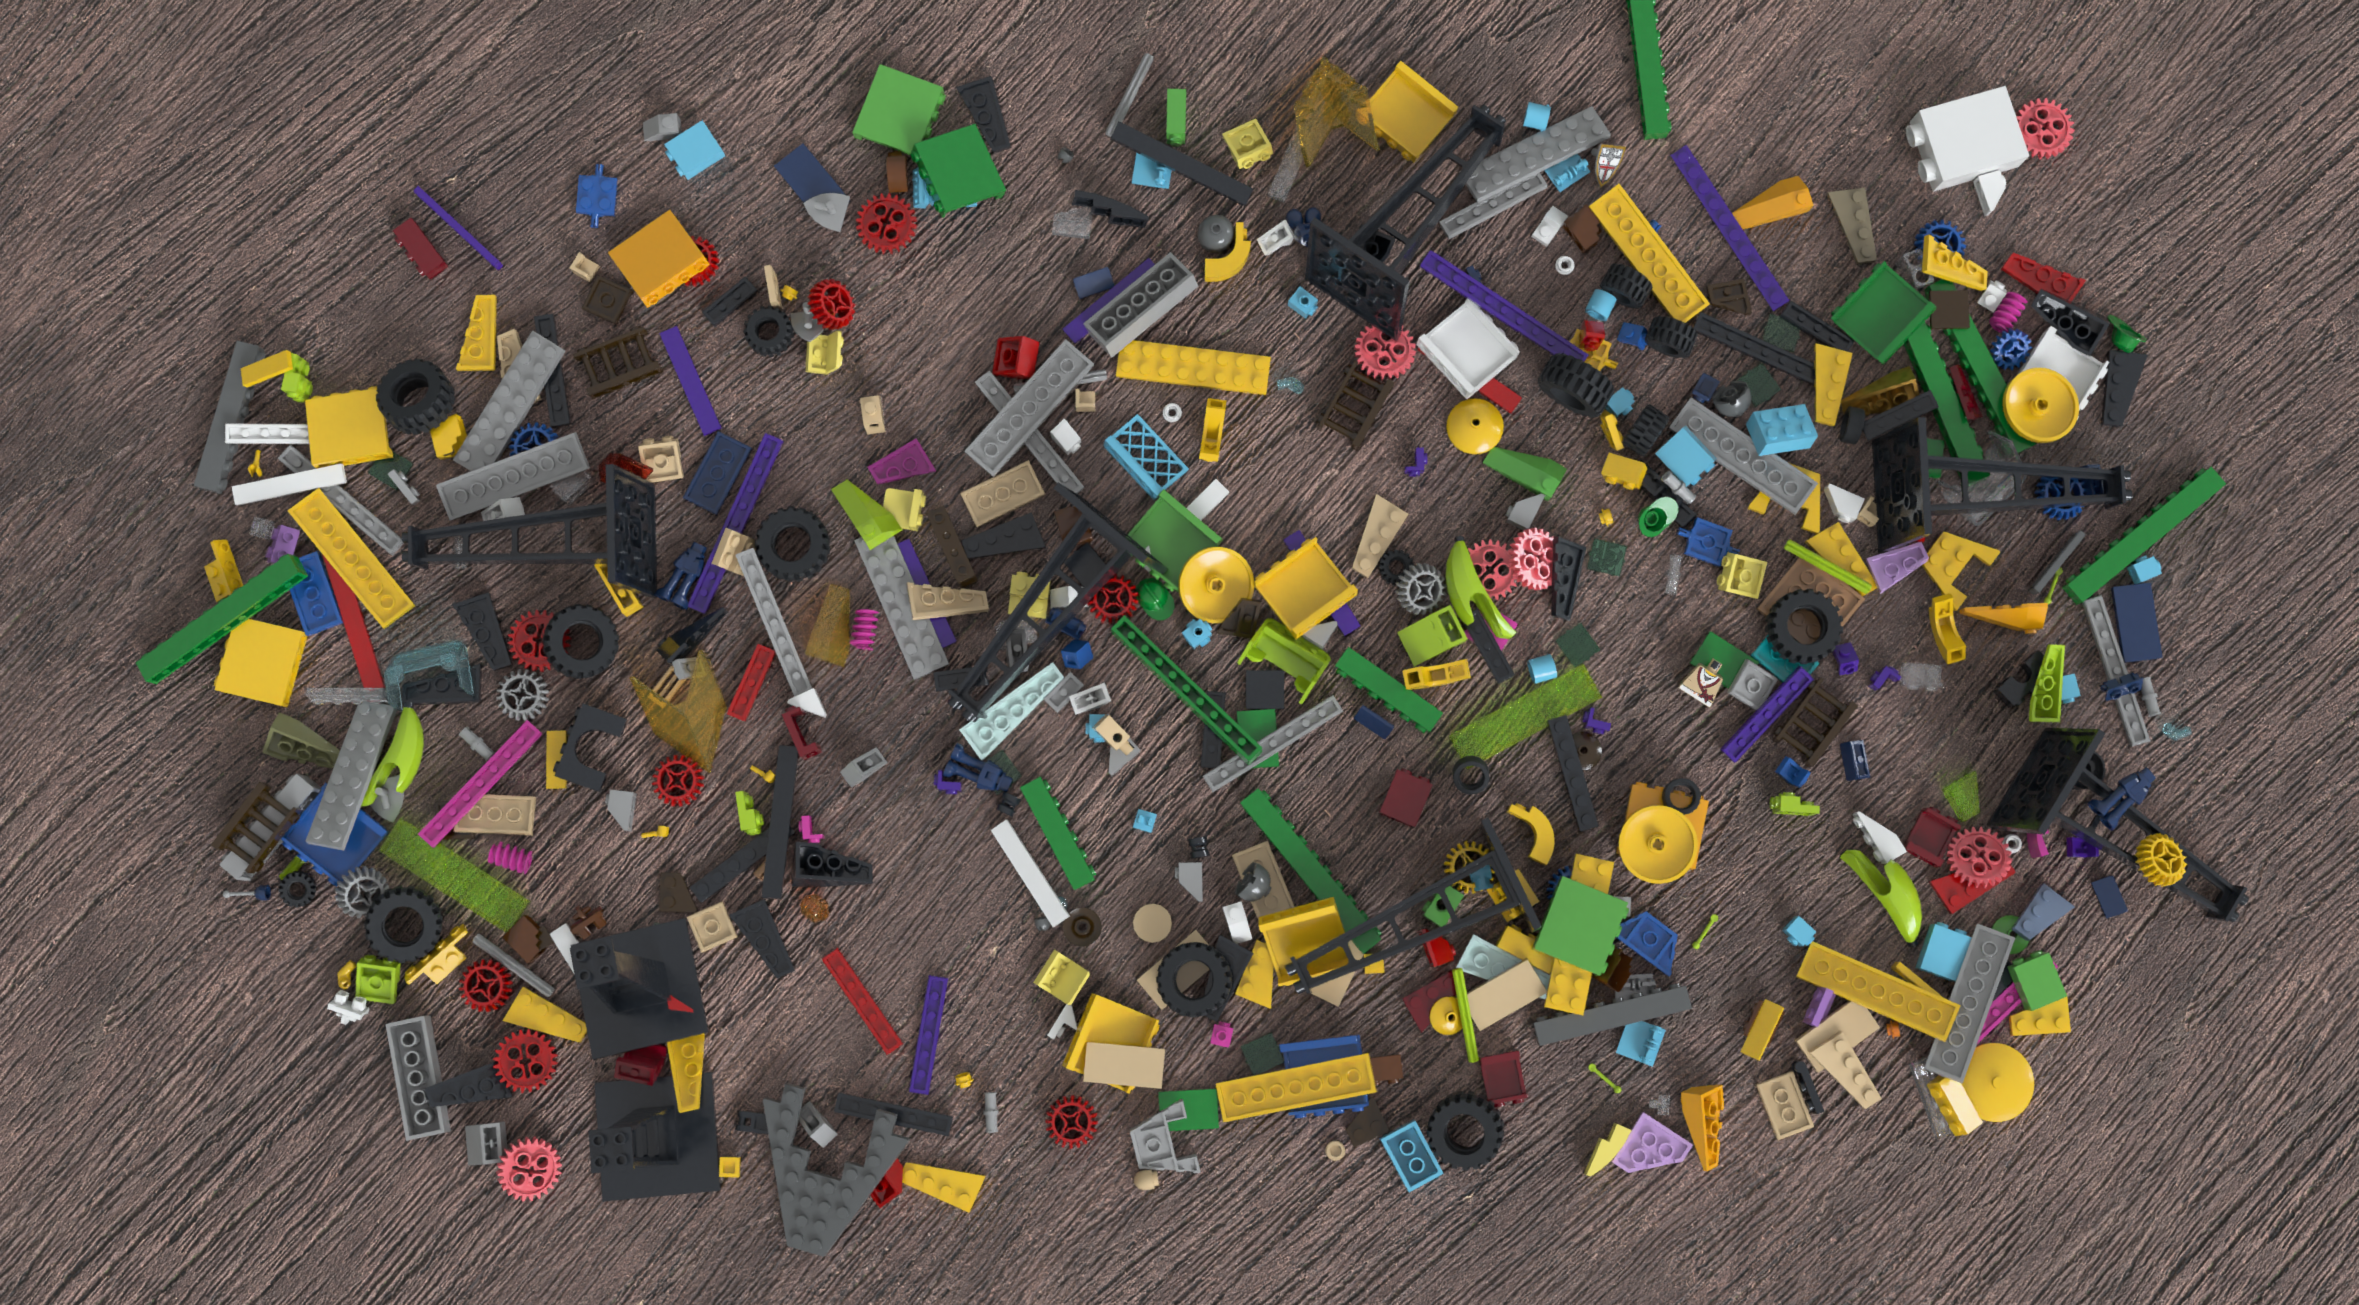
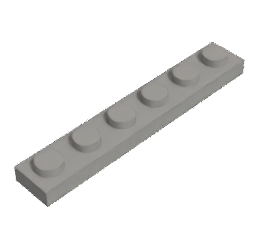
(1491, 206)

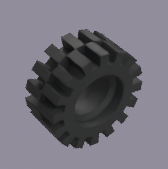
(1387, 559)
(304, 878)

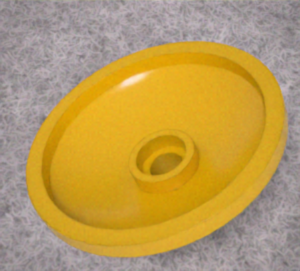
(1474, 438)

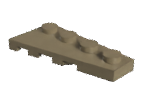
(1855, 222)

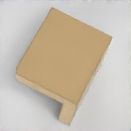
(584, 267)
(1085, 401)
(1868, 512)

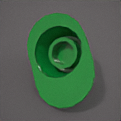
(2124, 336)
(1657, 516)
(1155, 599)

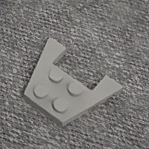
(1154, 1143)

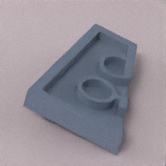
(2041, 912)

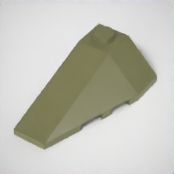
(294, 740)

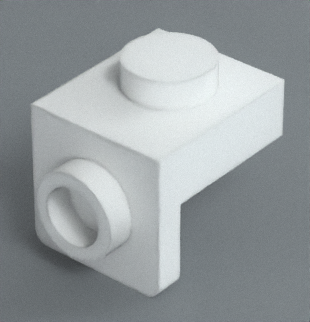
(1992, 295)

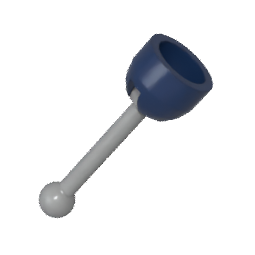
(262, 893)

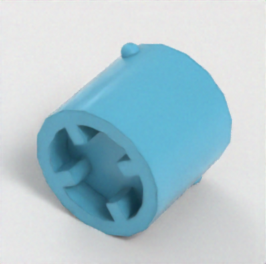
(1537, 116)
(1600, 305)
(1542, 668)

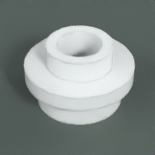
(1564, 259)
(1172, 406)
(2017, 842)

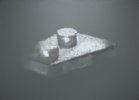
(1073, 223)

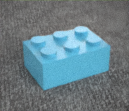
(1781, 429)
(1411, 1155)

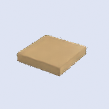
(773, 287)
(712, 927)

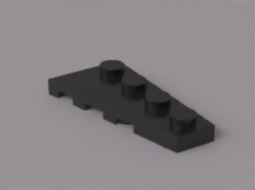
(469, 1087)

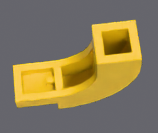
(1226, 267)
(1212, 430)
(1944, 629)
(1436, 675)
(1542, 829)

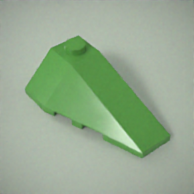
(1529, 471)

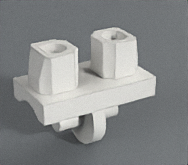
(346, 1009)

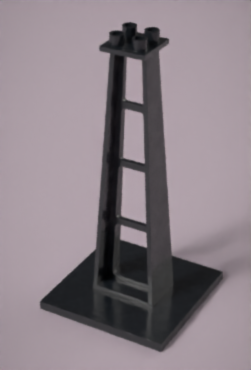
(1361, 280)
(1903, 485)
(630, 536)
(1125, 548)
(2045, 784)
(1509, 882)
(627, 988)
(651, 1147)

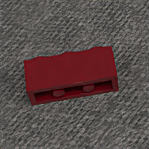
(419, 249)

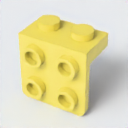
(824, 353)
(905, 507)
(1062, 977)

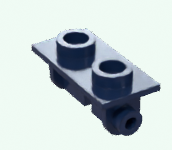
(1074, 628)
(2129, 684)

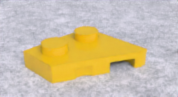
(1609, 428)

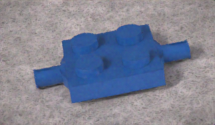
(596, 195)
(1707, 541)

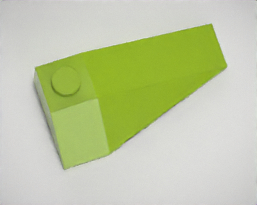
(869, 517)
(2047, 693)

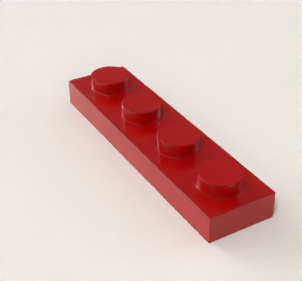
(751, 682)

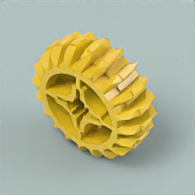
(1462, 852)
(2160, 859)

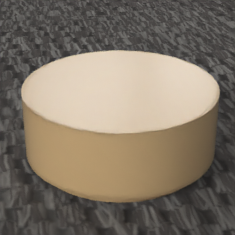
(1335, 1150)

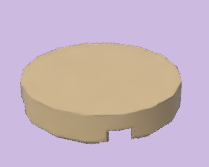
(1152, 923)

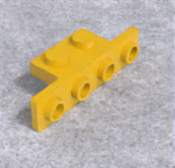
(223, 572)
(441, 959)

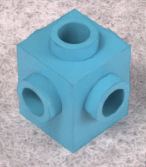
(1196, 640)

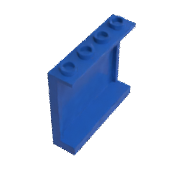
(362, 841)
(1318, 1051)

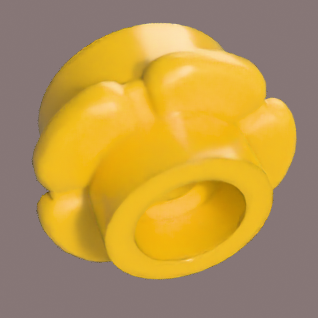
(789, 293)
(1606, 517)
(963, 1079)

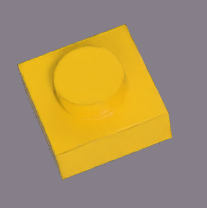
(1374, 968)
(729, 1167)

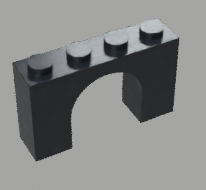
(587, 720)

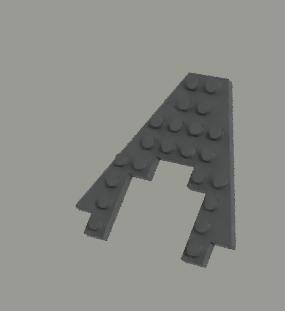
(815, 1204)

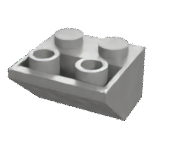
(486, 1143)

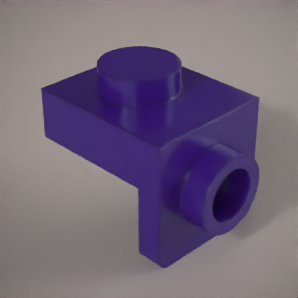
(1420, 459)
(1846, 658)
(1879, 678)
(1598, 727)
(948, 787)
(2079, 848)

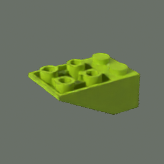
(1432, 636)

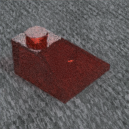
(625, 463)

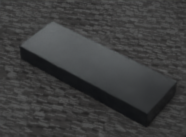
(729, 301)

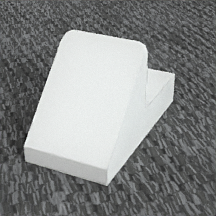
(1549, 226)
(1275, 238)
(1067, 1016)

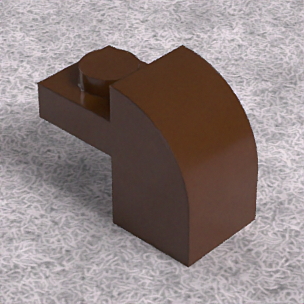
(897, 172)

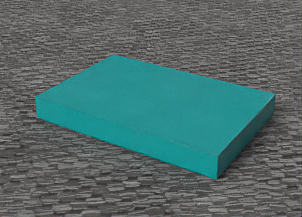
(1776, 665)

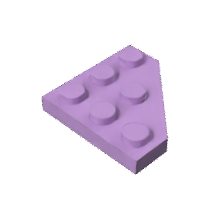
(1650, 1146)

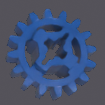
(2011, 349)

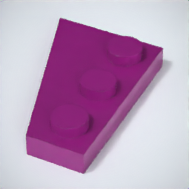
(902, 463)

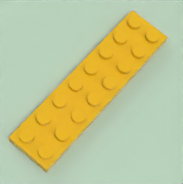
(1648, 254)
(1194, 367)
(351, 558)
(1568, 983)
(1878, 991)
(1296, 1087)

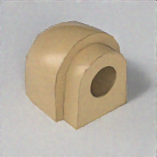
(1146, 1179)

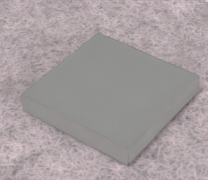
(1752, 685)

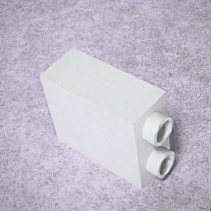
(1967, 139)

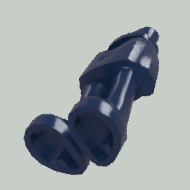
(1295, 221)
(689, 562)
(989, 773)
(2135, 790)

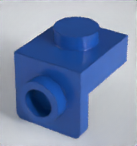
(1633, 335)
(1792, 772)

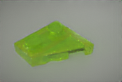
(1964, 796)

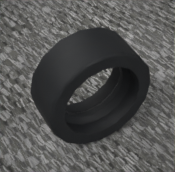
(1852, 425)
(1684, 782)
(1471, 788)

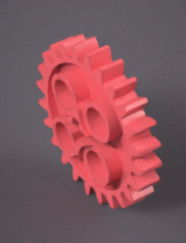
(2052, 115)
(1371, 359)
(1533, 558)
(1502, 583)
(1965, 866)
(533, 1151)

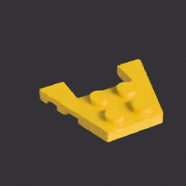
(1812, 504)
(1949, 557)

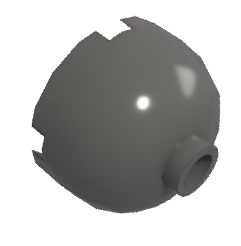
(1216, 233)
(1733, 399)
(1254, 884)

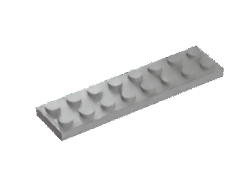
(1537, 153)
(510, 403)
(1029, 408)
(1738, 454)
(513, 476)
(915, 637)
(351, 775)
(1974, 992)

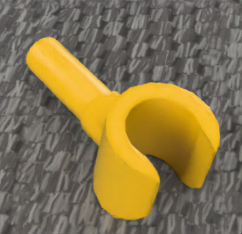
(252, 468)
(769, 776)
(662, 831)

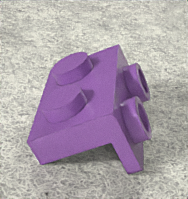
(283, 543)
(1819, 1006)

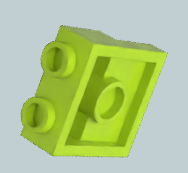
(294, 381)
(1790, 804)
(750, 819)
(377, 979)

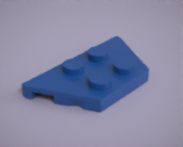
(1650, 940)

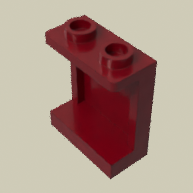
(805, 751)
(1406, 798)
(1931, 836)
(641, 1064)
(1503, 1078)

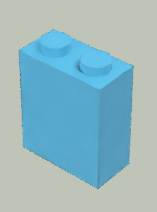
(694, 150)
(1686, 456)
(1943, 951)

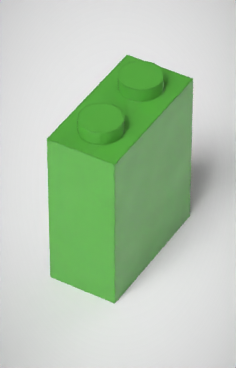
(1176, 117)
(2036, 980)

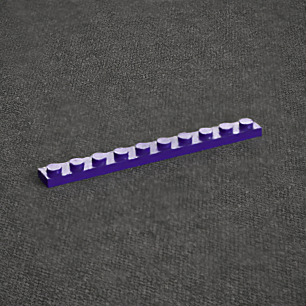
(1730, 228)
(1499, 307)
(737, 519)

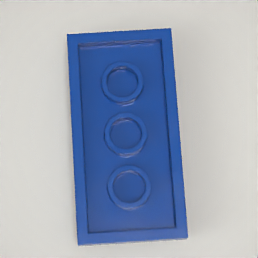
(315, 597)

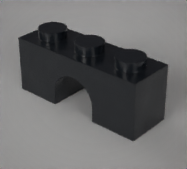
(2013, 692)

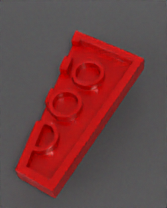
(2042, 277)
(1957, 894)

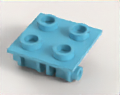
(1567, 172)
(1150, 173)
(1641, 1042)

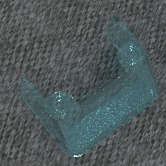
(449, 655)

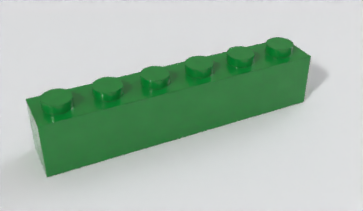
(1388, 690)
(1058, 835)

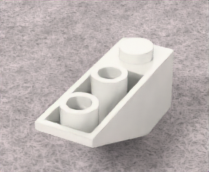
(1883, 841)

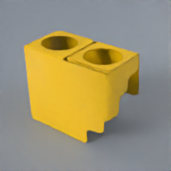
(447, 435)

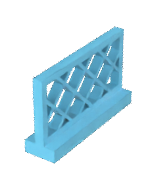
(1136, 470)

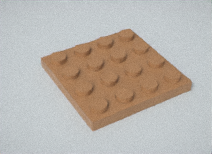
(1802, 575)

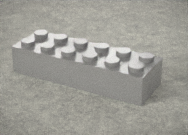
(1141, 304)
(297, 793)
(414, 1069)

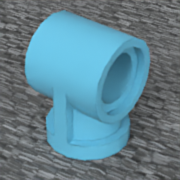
(1482, 878)

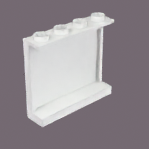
(1468, 348)
(2078, 368)

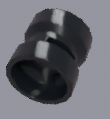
(1010, 800)
(1200, 851)

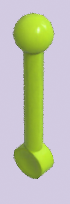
(2048, 599)
(1713, 918)
(1592, 1067)

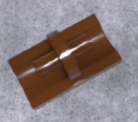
(580, 926)

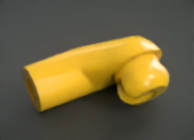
(344, 975)

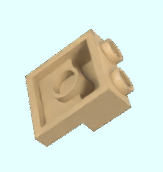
(662, 457)
(729, 546)

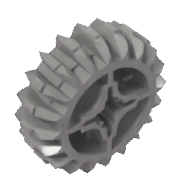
(1432, 581)
(506, 691)
(377, 885)

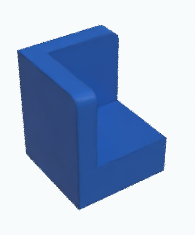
(1077, 654)

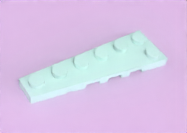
(1010, 711)
(1488, 961)

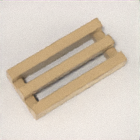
(670, 683)

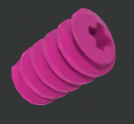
(2007, 311)
(863, 629)
(510, 858)

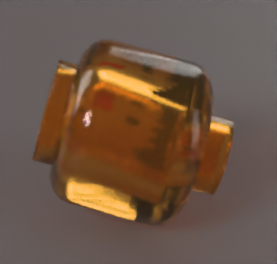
(814, 908)

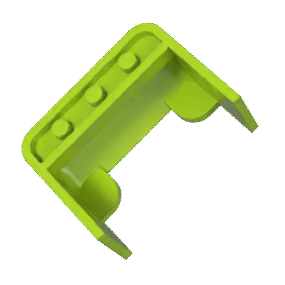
(1293, 656)

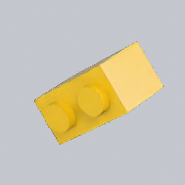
(1624, 471)

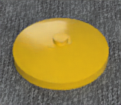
(2040, 405)
(1214, 583)
(1658, 844)
(1998, 1082)

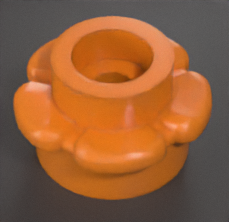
(1893, 1029)

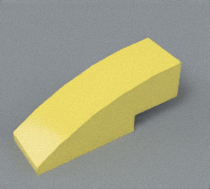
(1607, 1149)

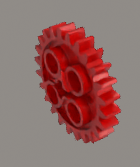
(870, 218)
(522, 638)
(506, 1063)

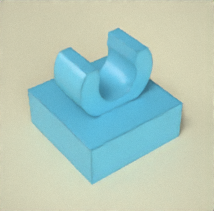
(1144, 820)

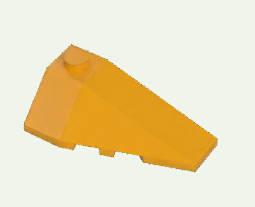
(1780, 201)
(2024, 617)
(1701, 1111)

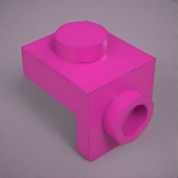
(805, 827)
(1221, 1034)

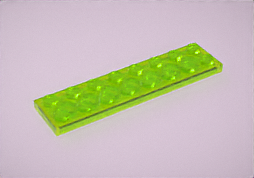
(1526, 715)
(455, 876)

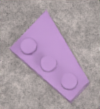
(1896, 564)

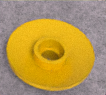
(1439, 1016)

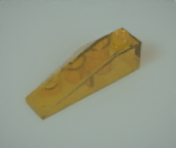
(831, 631)

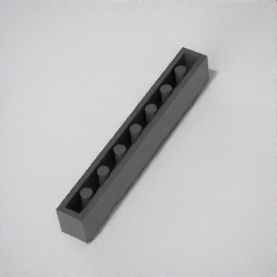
(231, 409)
(1612, 1015)

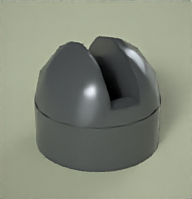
(1065, 154)
(1042, 923)

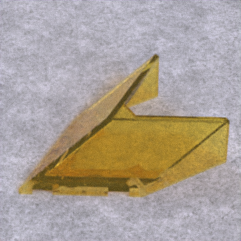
(1332, 102)
(691, 725)

